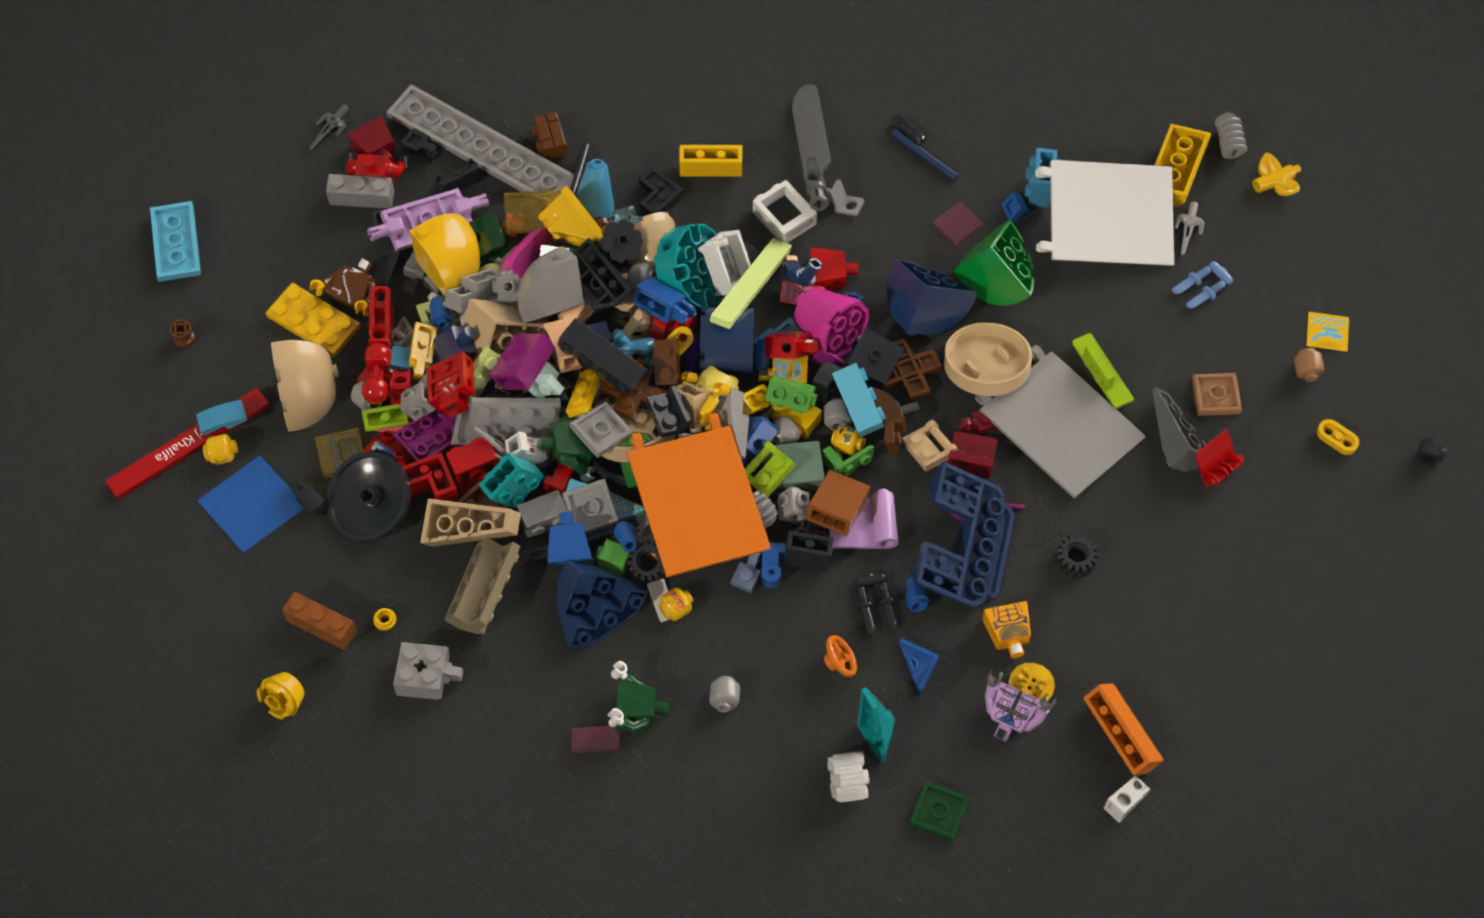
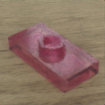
(595, 739)

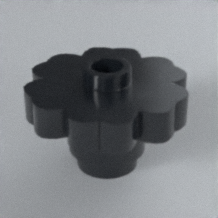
(620, 241)

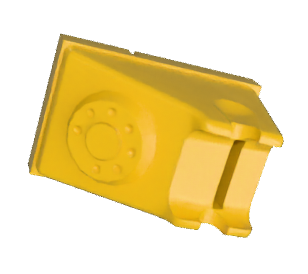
(570, 220)

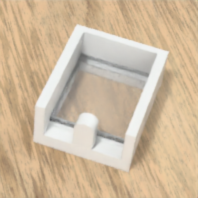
(725, 260)

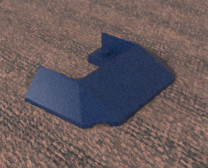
(982, 540)

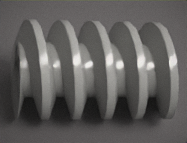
(1230, 136)

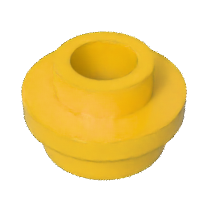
(381, 614)

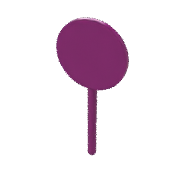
(823, 357)

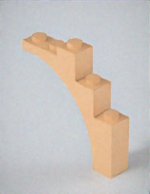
(554, 330)

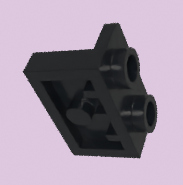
(668, 412)

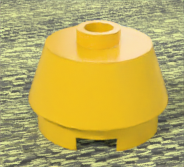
(281, 694)

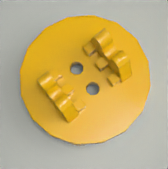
(1022, 678)

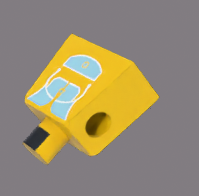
(789, 368)

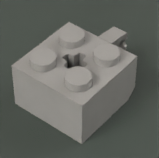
(435, 670)

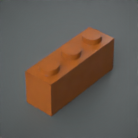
(319, 620)

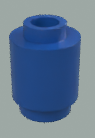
(440, 315)

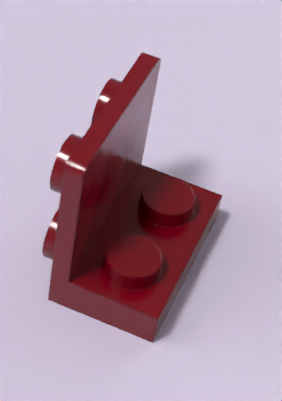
(974, 454)

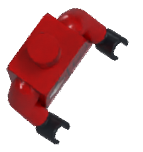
(376, 165)

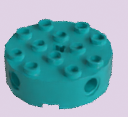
(684, 266)

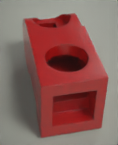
(399, 383)
(559, 480)

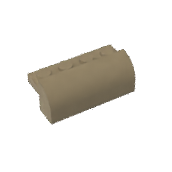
(482, 586)

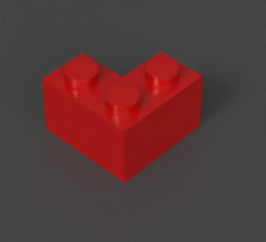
(432, 475)

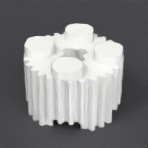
(848, 777)

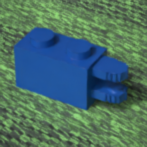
(662, 301)

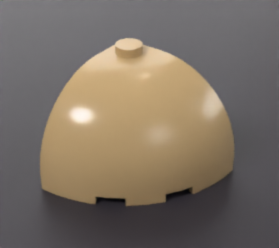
(497, 324)
(305, 381)

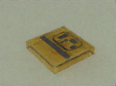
(337, 448)

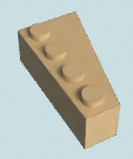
(463, 522)

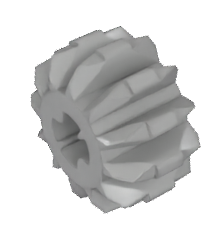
(766, 509)

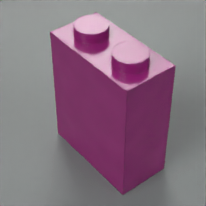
(522, 361)

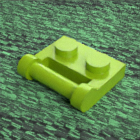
(772, 473)

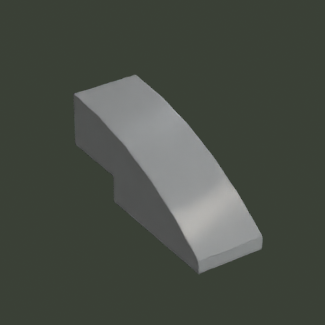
(472, 286)
(731, 414)

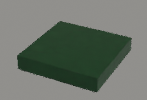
(939, 811)

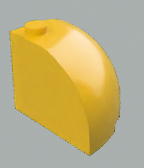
(446, 250)

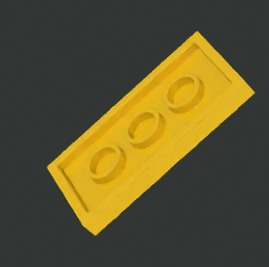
(313, 319)

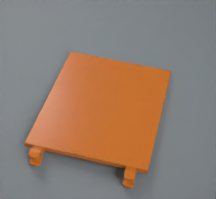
(697, 499)

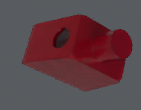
(373, 139)

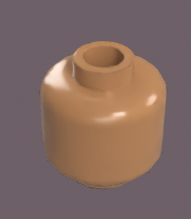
(1309, 364)

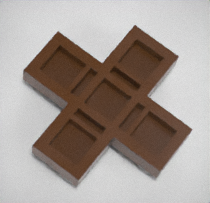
(911, 371)
(626, 405)

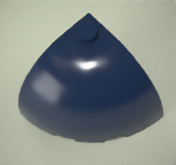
(926, 300)

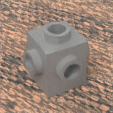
(506, 294)
(415, 402)
(793, 505)

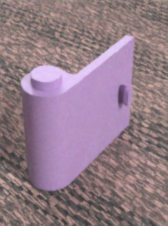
(874, 527)

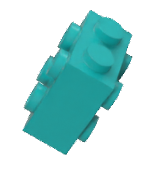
(511, 480)

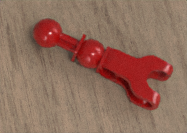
(378, 354)

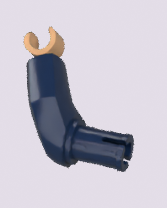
(801, 276)

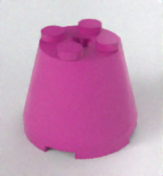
(831, 319)

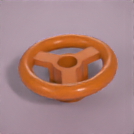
(836, 657)

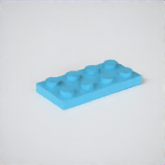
(175, 241)

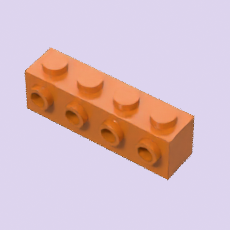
(1123, 729)

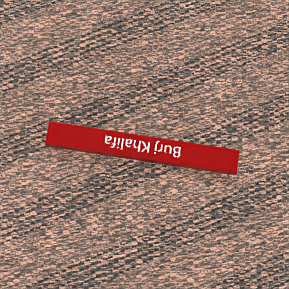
(176, 451)

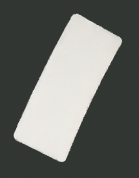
(656, 590)

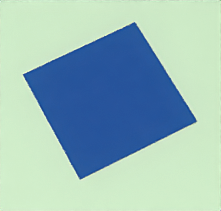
(251, 503)

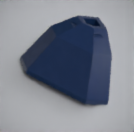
(594, 602)

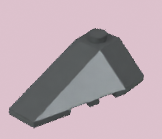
(1176, 434)

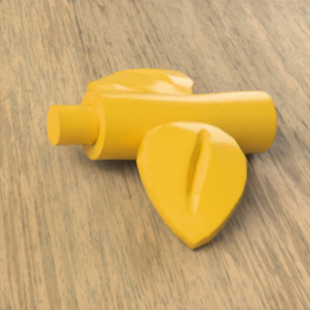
(1276, 177)

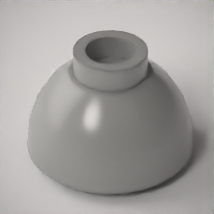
(787, 432)

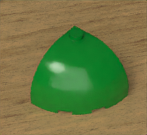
(998, 267)

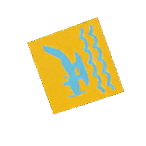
(1327, 331)

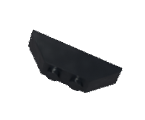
(600, 279)

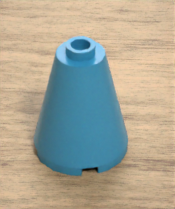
(596, 190)

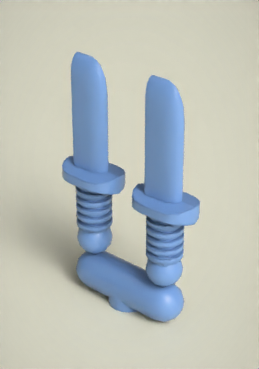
(1195, 278)

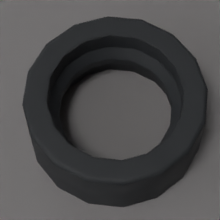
(825, 383)

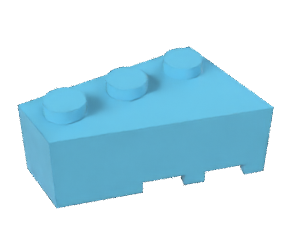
(859, 399)

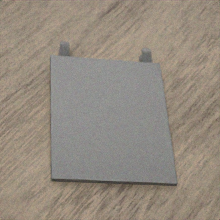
(1062, 424)

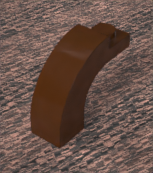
(894, 419)

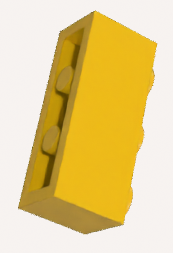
(711, 160)

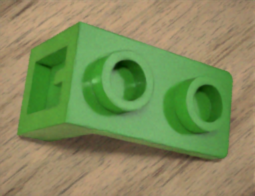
(835, 462)

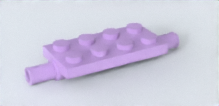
(407, 216)

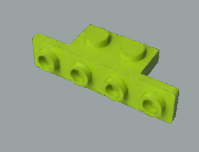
(1102, 371)

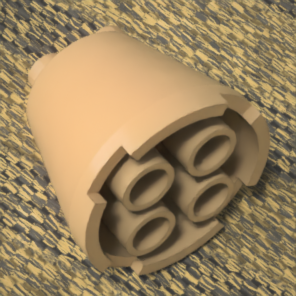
(651, 229)

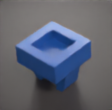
(1015, 206)

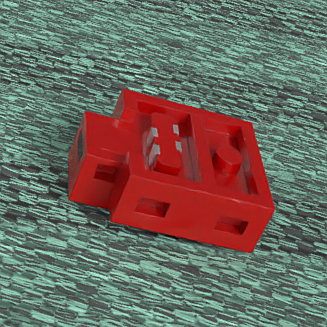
(451, 384)

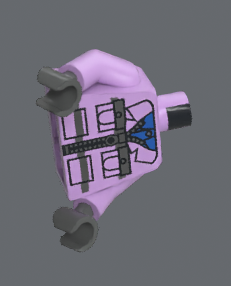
(1013, 708)

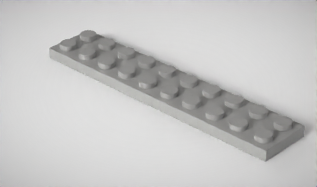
(474, 140)

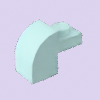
(546, 383)

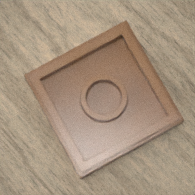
(1216, 394)

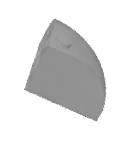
(550, 285)

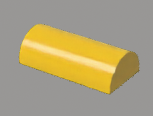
(1183, 152)

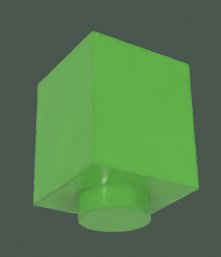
(613, 557)

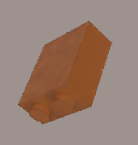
(838, 502)

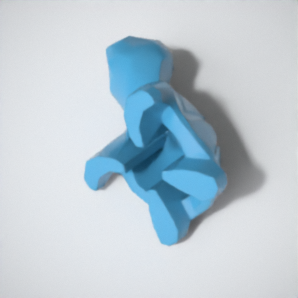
(642, 346)

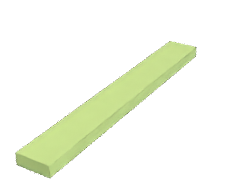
(750, 283)

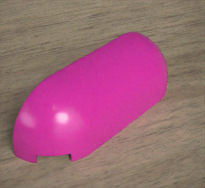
(526, 252)

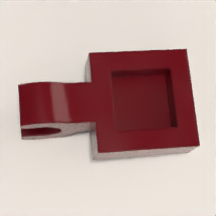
(977, 421)

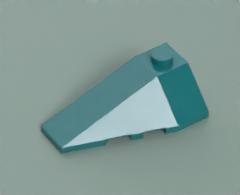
(875, 724)

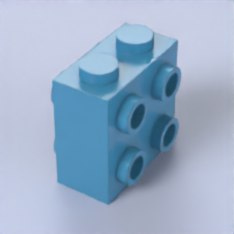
(1039, 189)

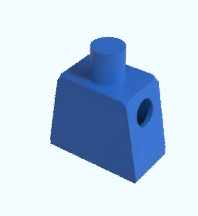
(568, 542)

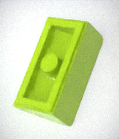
(384, 417)

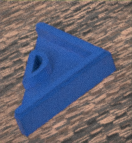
(919, 661)

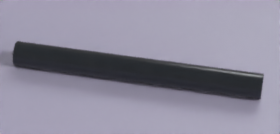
(579, 168)

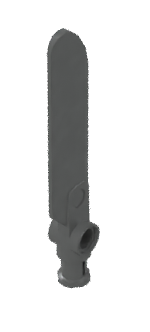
(812, 143)

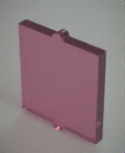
(958, 223)

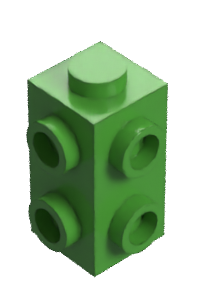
(791, 394)

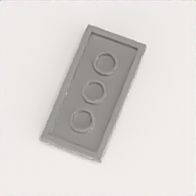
(510, 415)

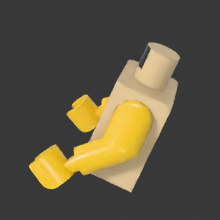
(699, 400)

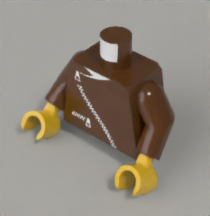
(348, 286)

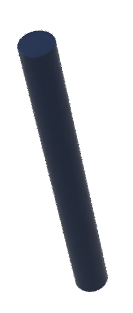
(925, 155)

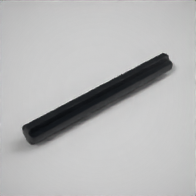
(592, 536)

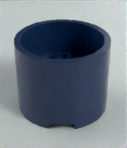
(727, 348)

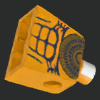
(1009, 627)

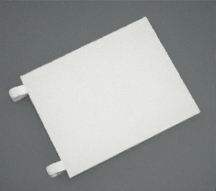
(1110, 213)

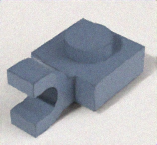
(747, 574)

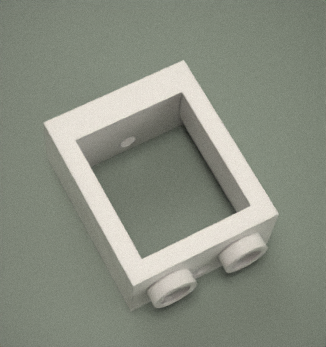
(793, 228)

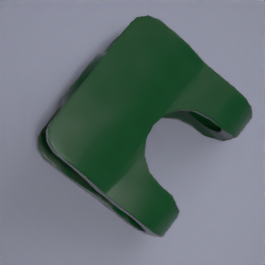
(491, 238)

